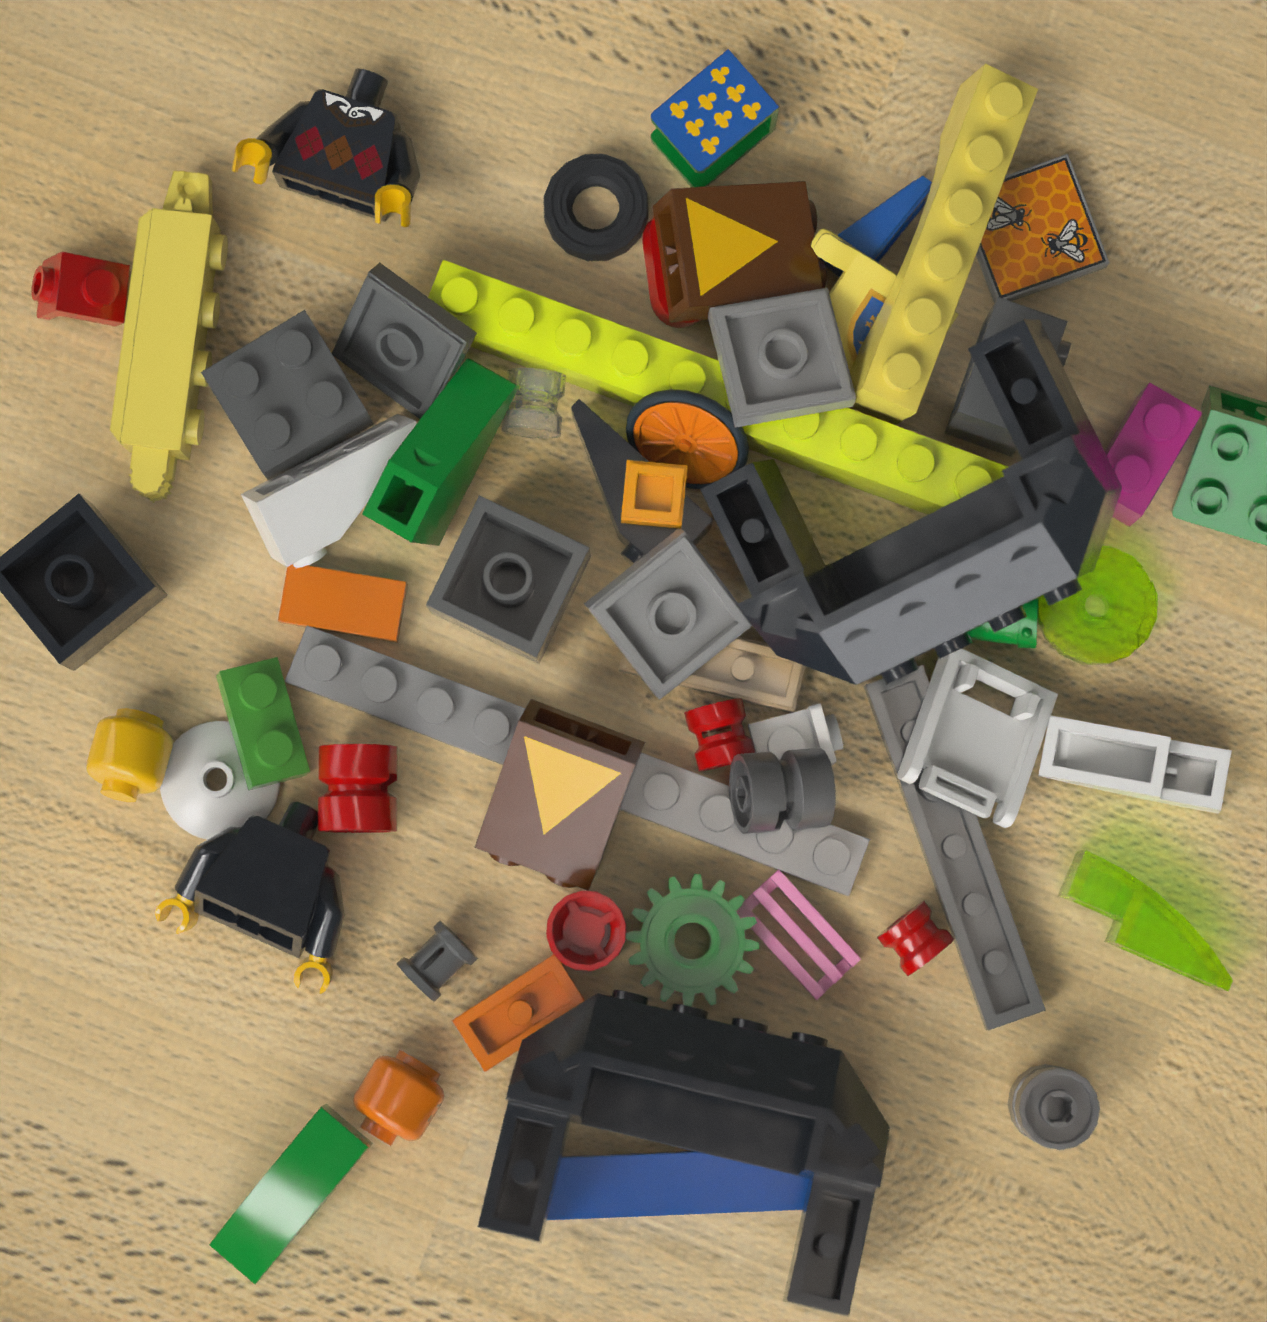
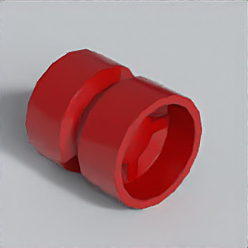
(357, 788)
(586, 930)

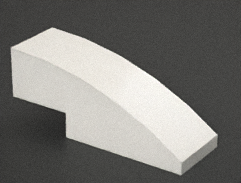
(1135, 764)

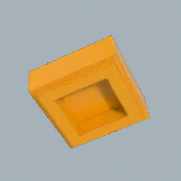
(654, 494)

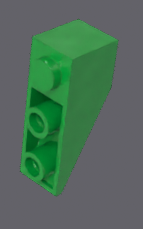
(441, 456)

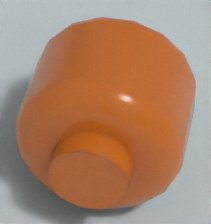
(398, 1098)

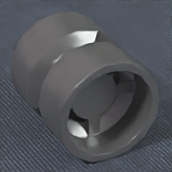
(788, 790)
(1053, 1106)

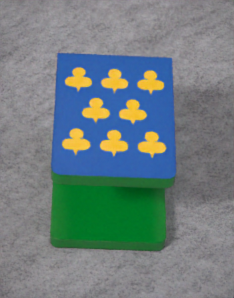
(713, 121)

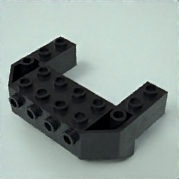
(950, 568)
(704, 1091)

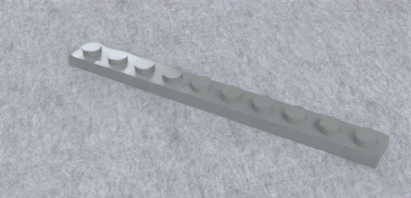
(486, 728)

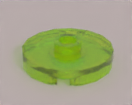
(1127, 617)

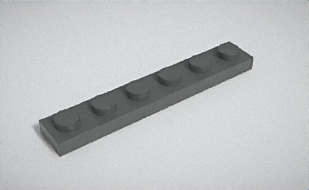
(960, 870)

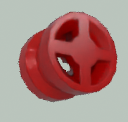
(915, 938)

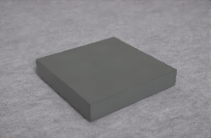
(402, 341)

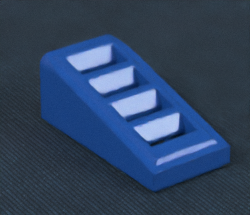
(884, 225)

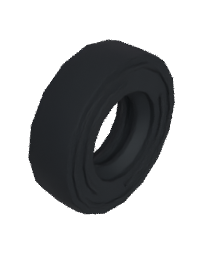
(595, 171)

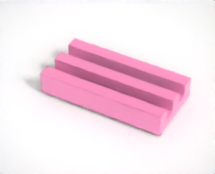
(832, 972)

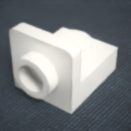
(798, 731)

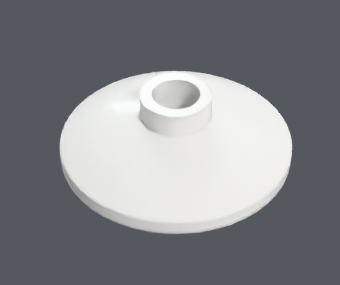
(185, 786)

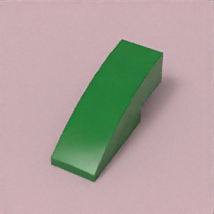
(290, 1193)

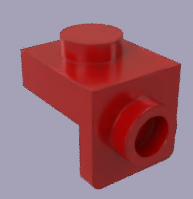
(81, 289)

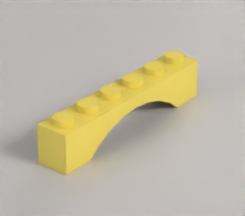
(967, 179)

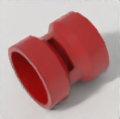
(721, 748)

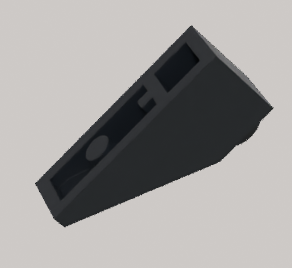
(608, 460)

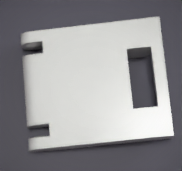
(971, 749)

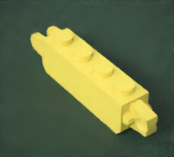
(167, 332)

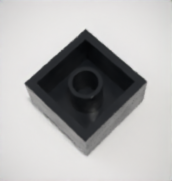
(76, 583)

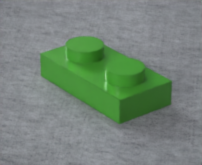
(262, 723)

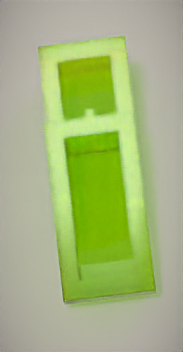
(1142, 920)

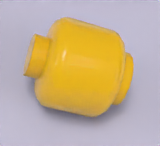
(129, 754)

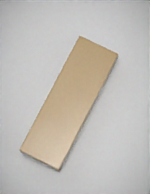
(747, 672)

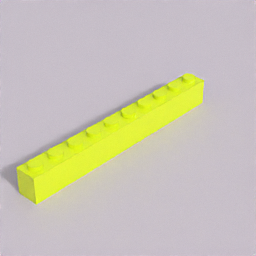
(634, 364)

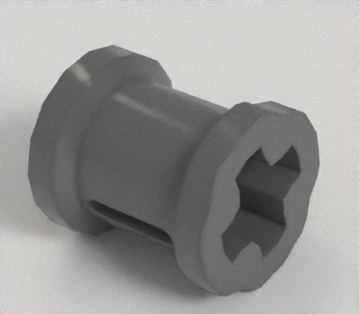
(437, 961)

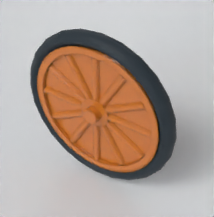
(688, 431)

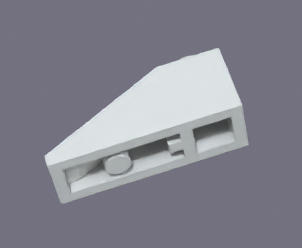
(323, 496)

